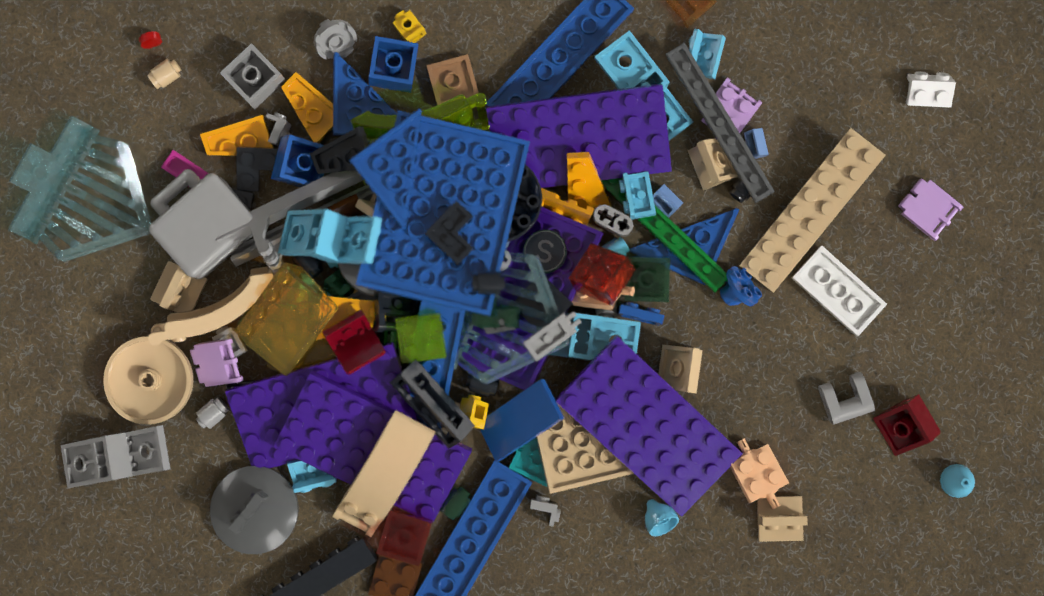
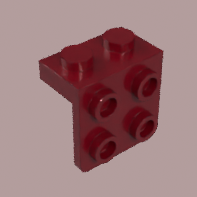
(354, 342)

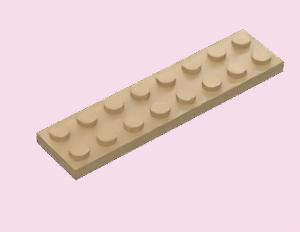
(812, 210)

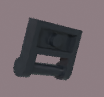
(392, 305)

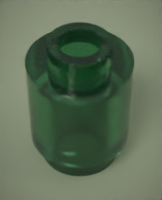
(455, 502)

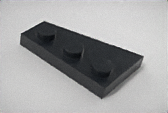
(336, 154)

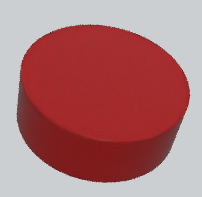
(150, 39)

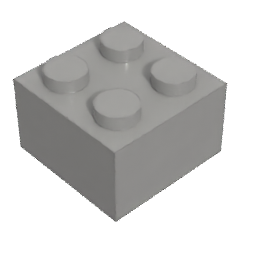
(253, 76)

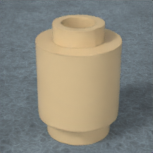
(164, 73)

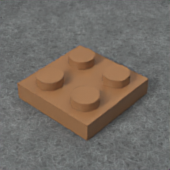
(452, 78)

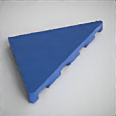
(352, 97)
(389, 166)
(708, 235)

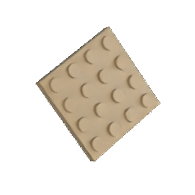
(575, 457)

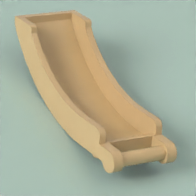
(213, 316)
(384, 473)

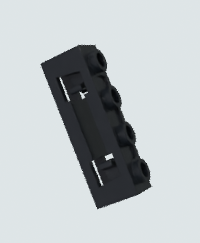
(432, 404)

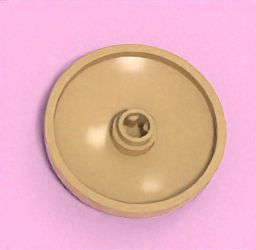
(148, 381)

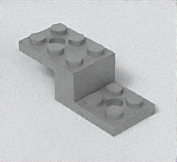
(115, 456)

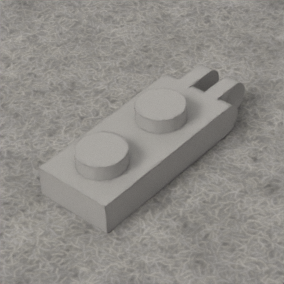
(551, 335)

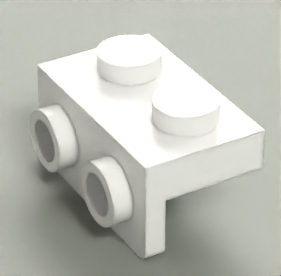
(930, 89)

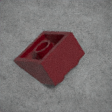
(907, 425)

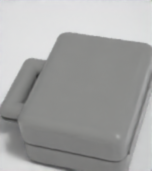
(195, 221)

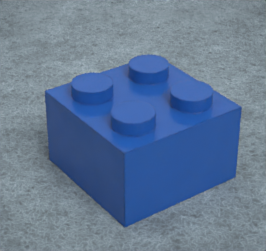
(393, 64)
(294, 162)

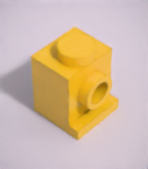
(412, 33)
(475, 410)

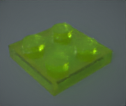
(421, 337)

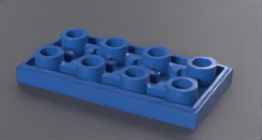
(521, 420)

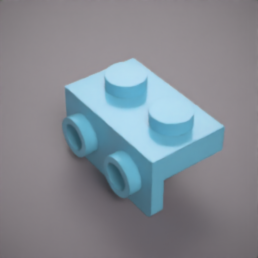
(707, 51)
(638, 195)
(308, 477)

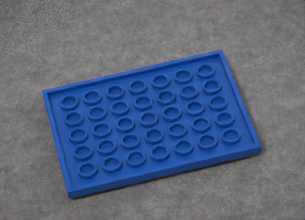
(450, 166)

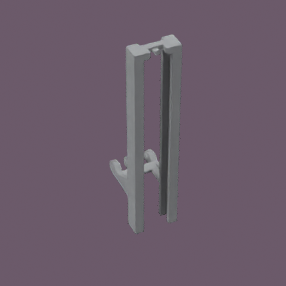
(268, 242)

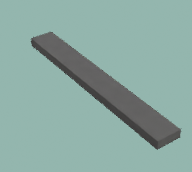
(719, 123)

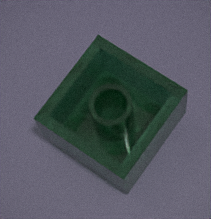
(650, 278)

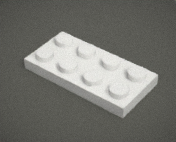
(839, 291)

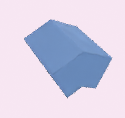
(759, 140)
(666, 200)

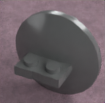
(254, 510)

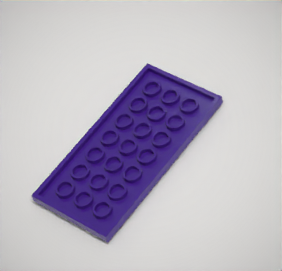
(617, 127)
(577, 239)
(265, 404)
(648, 426)
(339, 429)

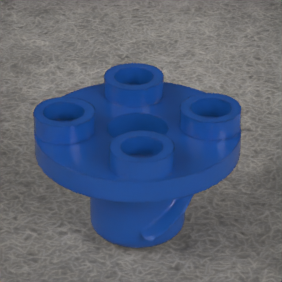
(739, 288)

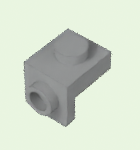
(280, 129)
(237, 346)
(542, 504)

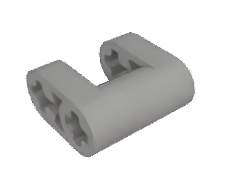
(621, 218)
(850, 408)

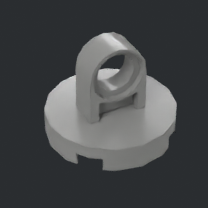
(334, 37)

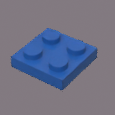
(649, 315)

